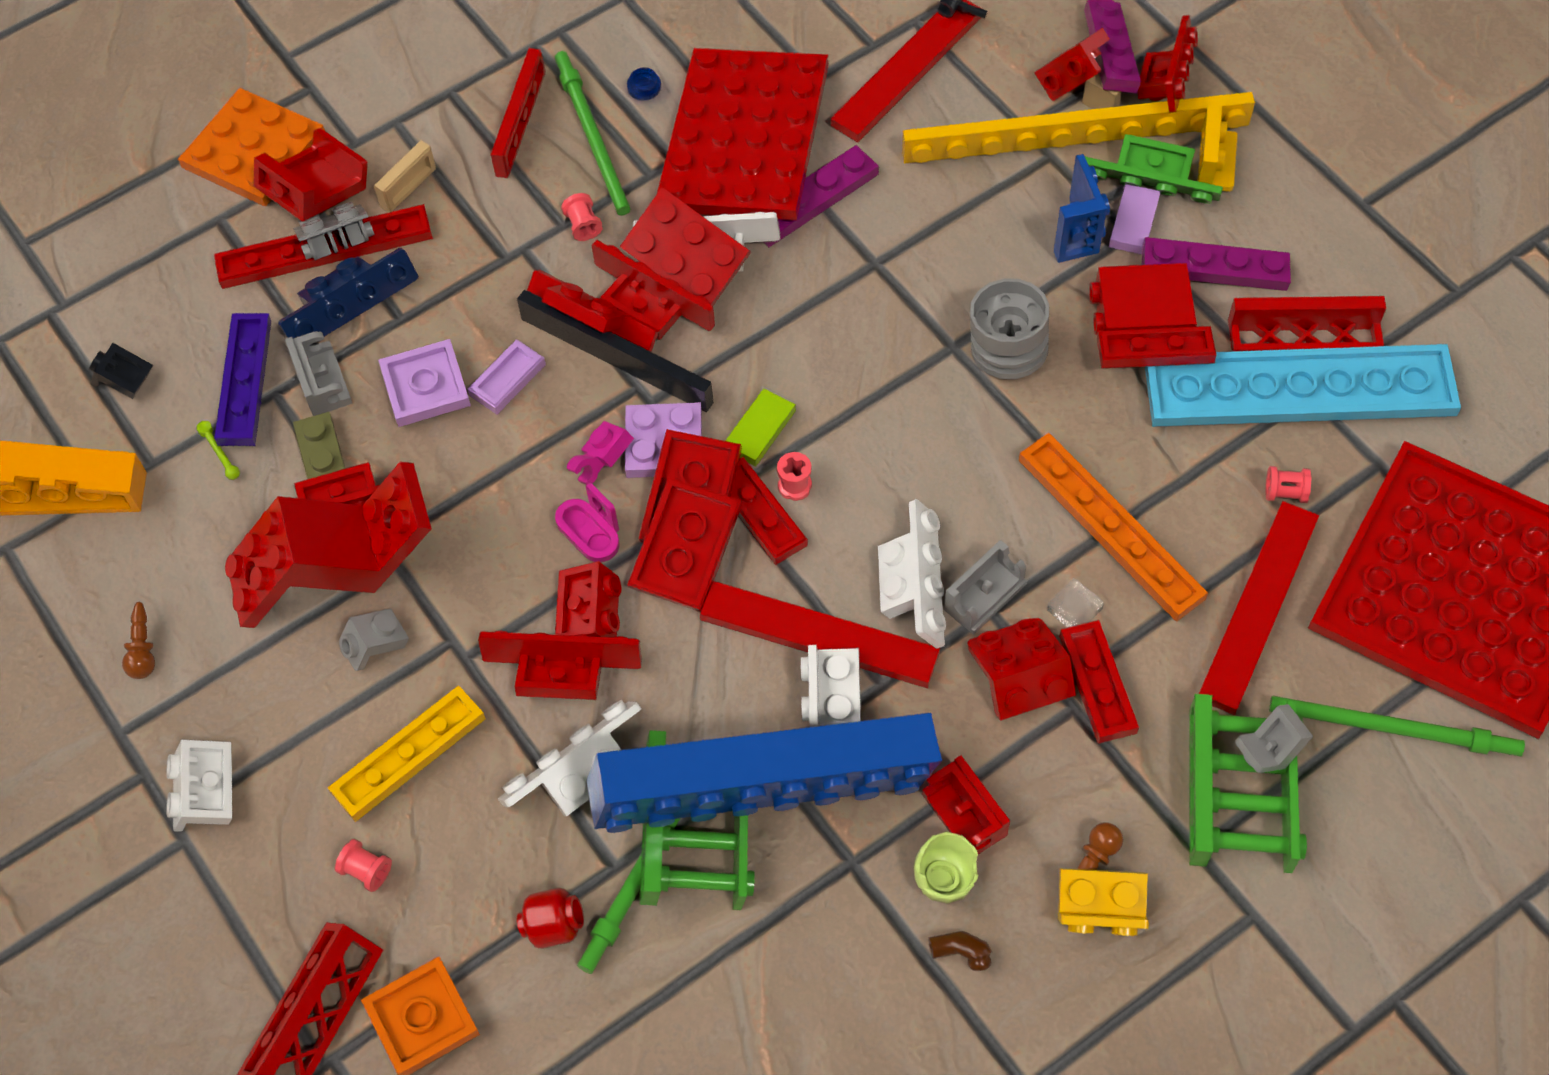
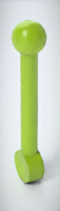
(205, 430)

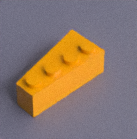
(68, 480)

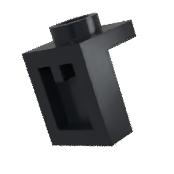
(120, 370)

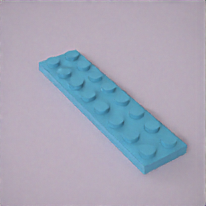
(1306, 386)

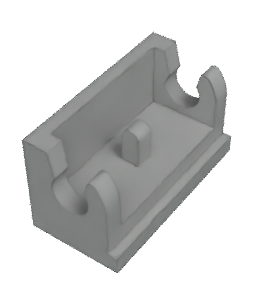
(318, 373)
(985, 588)

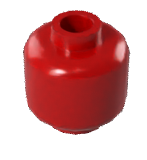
(550, 918)

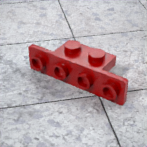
(1167, 71)
(647, 294)
(591, 310)
(345, 486)
(559, 663)

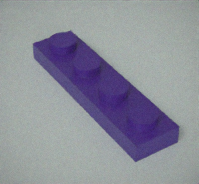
(243, 379)

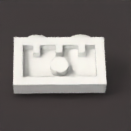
(832, 686)
(200, 783)

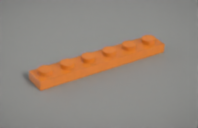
(1113, 527)

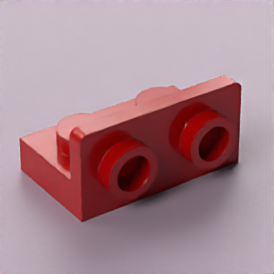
(1072, 66)
(588, 601)

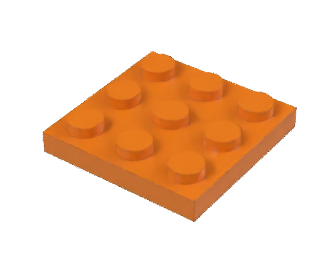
(238, 134)

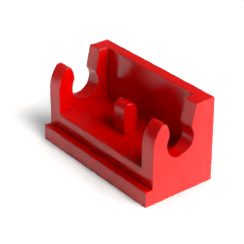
(966, 805)

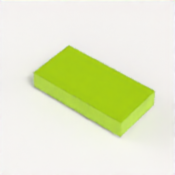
(761, 425)

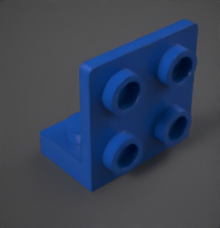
(1083, 220)

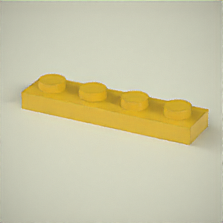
(406, 753)

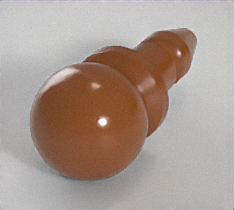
(138, 661)
(1104, 841)

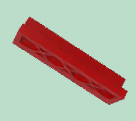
(1297, 314)
(304, 995)

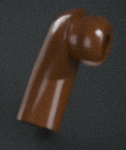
(964, 944)

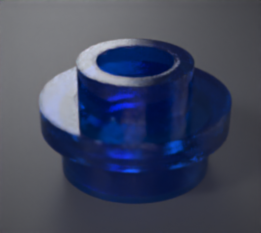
(643, 84)

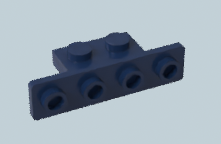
(348, 293)

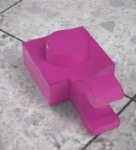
(602, 449)

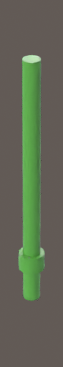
(573, 85)
(1476, 740)
(607, 929)

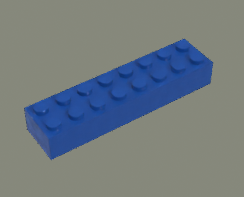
(761, 771)

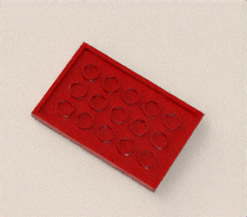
(745, 131)

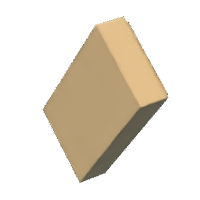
(405, 176)

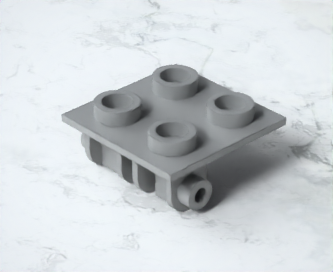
(344, 216)

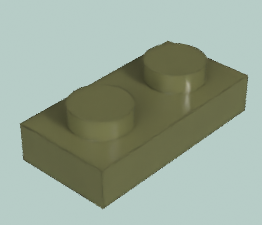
(319, 445)

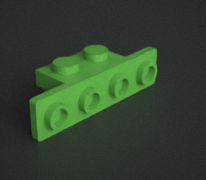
(1158, 166)

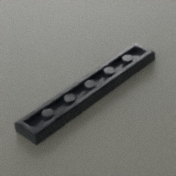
(617, 352)

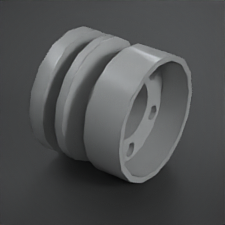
(1009, 328)

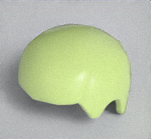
(946, 867)

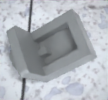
(371, 635)
(1275, 741)

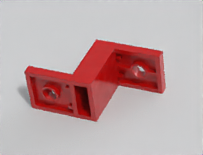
(327, 544)

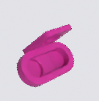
(589, 525)

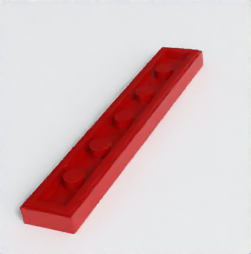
(901, 73)
(286, 255)
(1258, 607)
(800, 627)

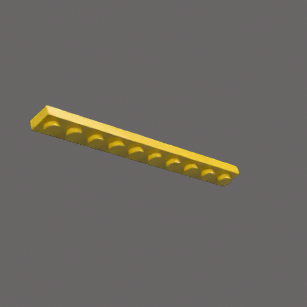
(1070, 128)

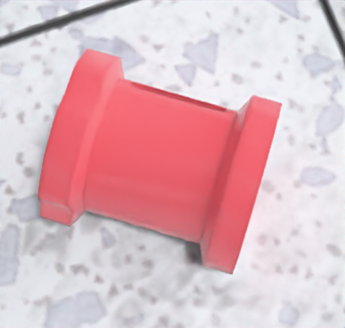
(579, 211)
(794, 475)
(1301, 480)
(363, 865)

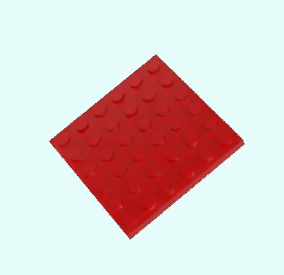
(1450, 588)

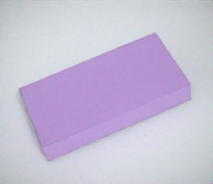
(1134, 218)
(506, 376)

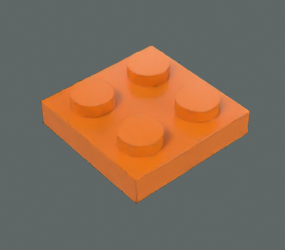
(420, 1017)

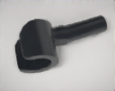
(949, 7)

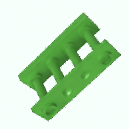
(1206, 799)
(658, 877)

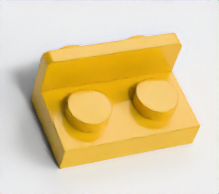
(1217, 151)
(1103, 899)

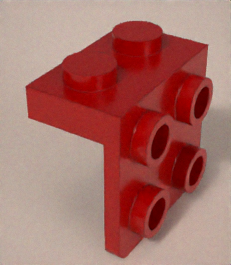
(1023, 667)

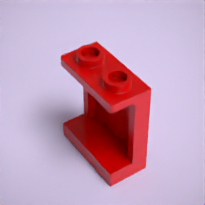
(312, 177)
(1142, 297)

